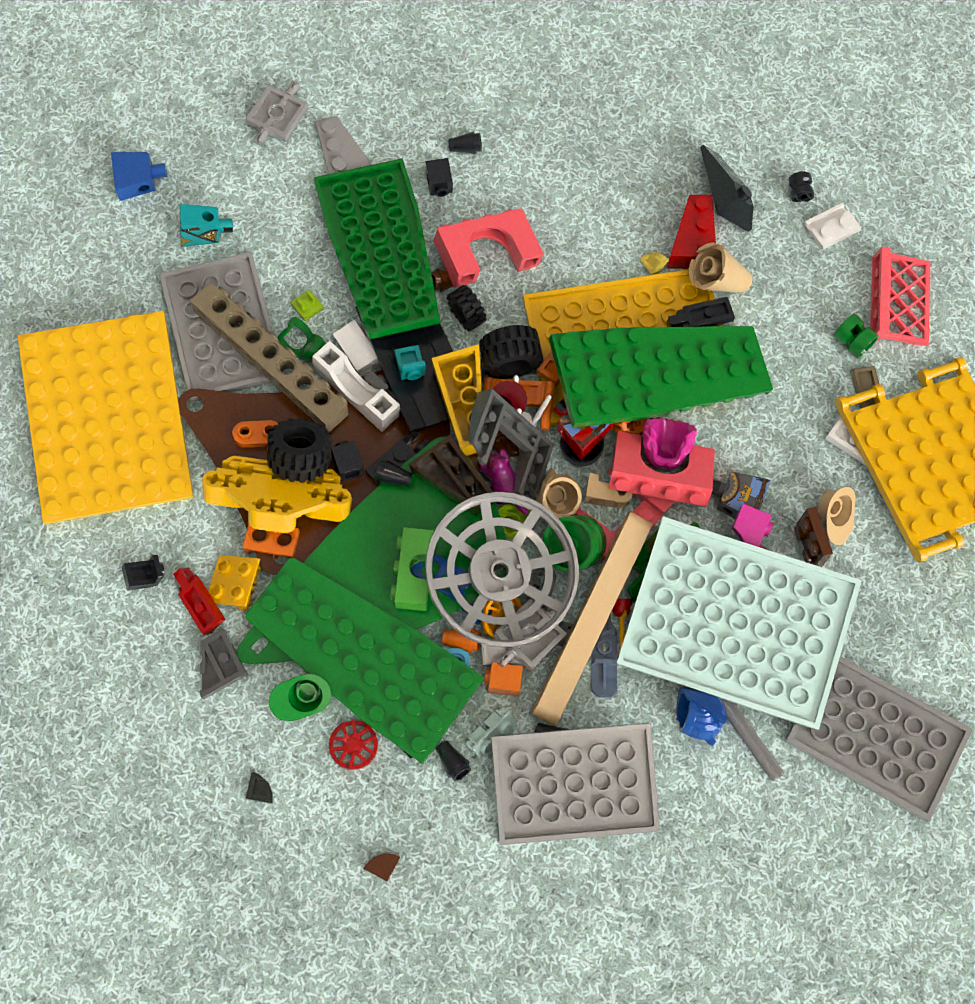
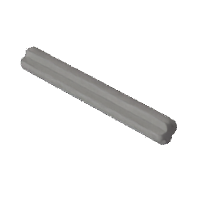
(752, 740)

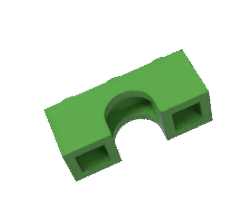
(411, 591)

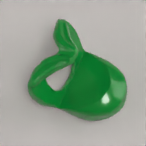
(312, 345)

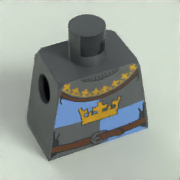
(740, 490)

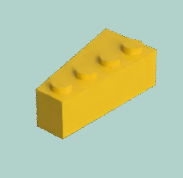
(459, 382)

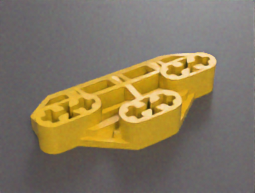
(272, 501)

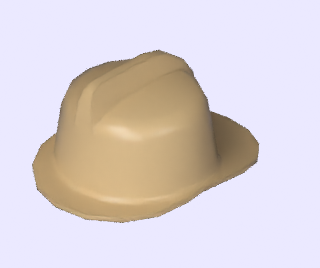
(838, 512)

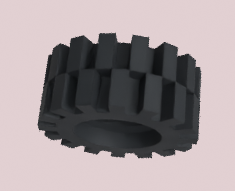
(466, 307)

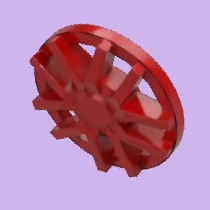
(353, 745)

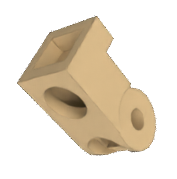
(600, 494)

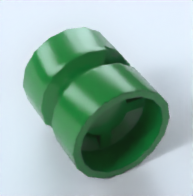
(864, 336)

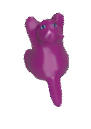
(501, 475)

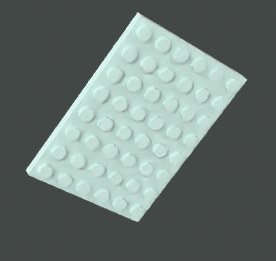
(739, 623)

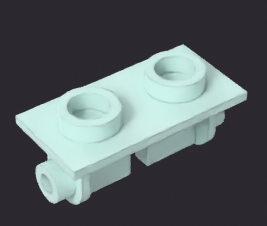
(499, 723)

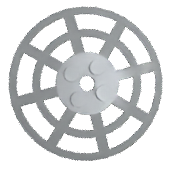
(517, 567)

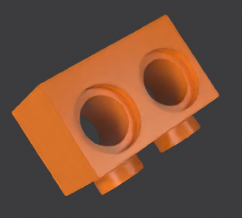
(270, 545)

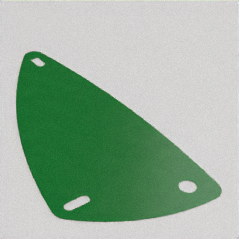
(364, 550)

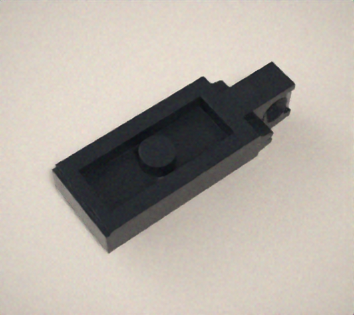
(703, 314)

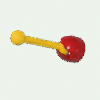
(621, 610)

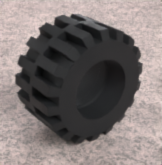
(511, 351)
(298, 450)

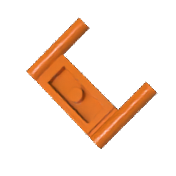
(536, 394)

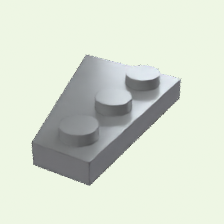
(339, 147)

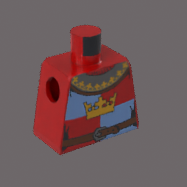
(579, 439)

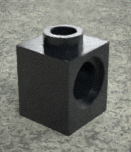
(439, 177)
(347, 460)

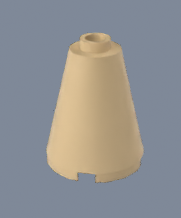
(718, 270)

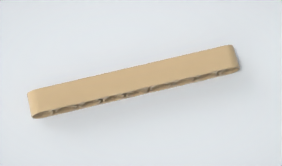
(591, 619)

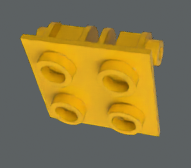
(234, 581)

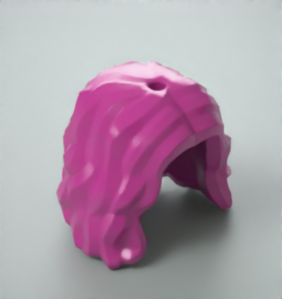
(667, 442)

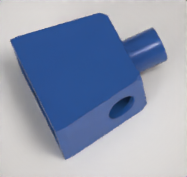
(135, 173)

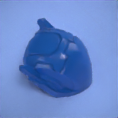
(700, 714)

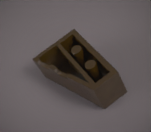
(450, 473)

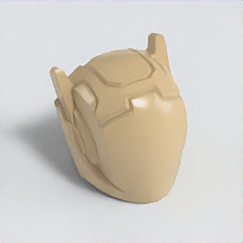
(553, 490)

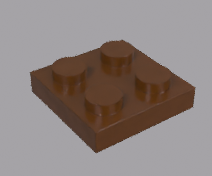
(814, 538)

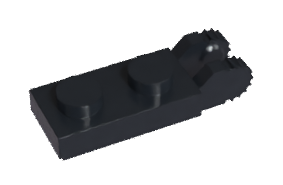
(398, 454)

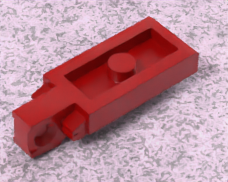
(198, 601)

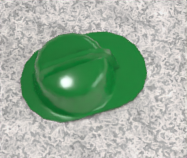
(300, 697)

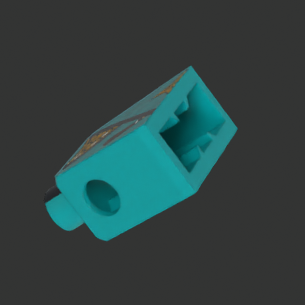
(201, 225)

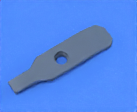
(604, 663)

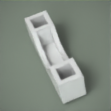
(339, 373)

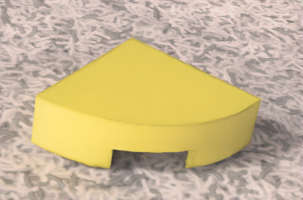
(654, 262)

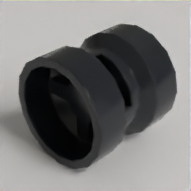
(801, 186)

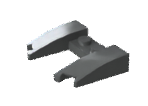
(494, 414)

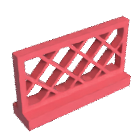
(882, 290)

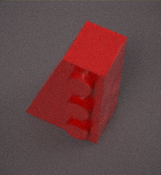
(694, 231)

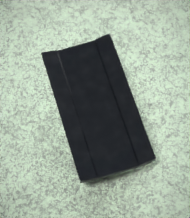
(419, 398)

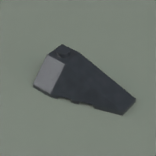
(728, 191)

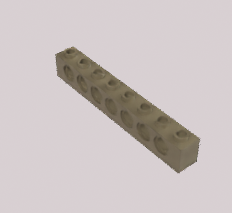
(213, 298)

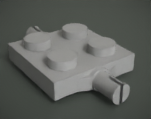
(277, 113)
(533, 652)

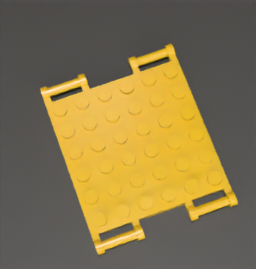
(921, 454)

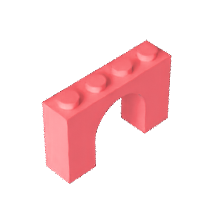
(507, 228)
(634, 476)

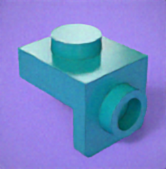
(410, 362)

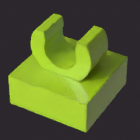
(307, 305)

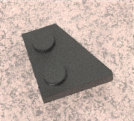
(219, 663)

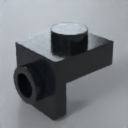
(143, 573)

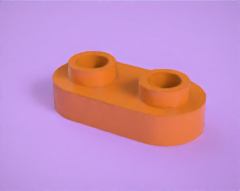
(256, 435)

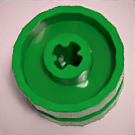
(587, 539)

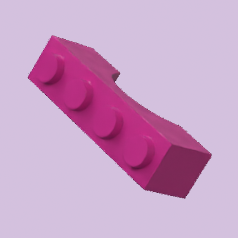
(752, 525)

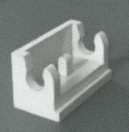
(357, 347)

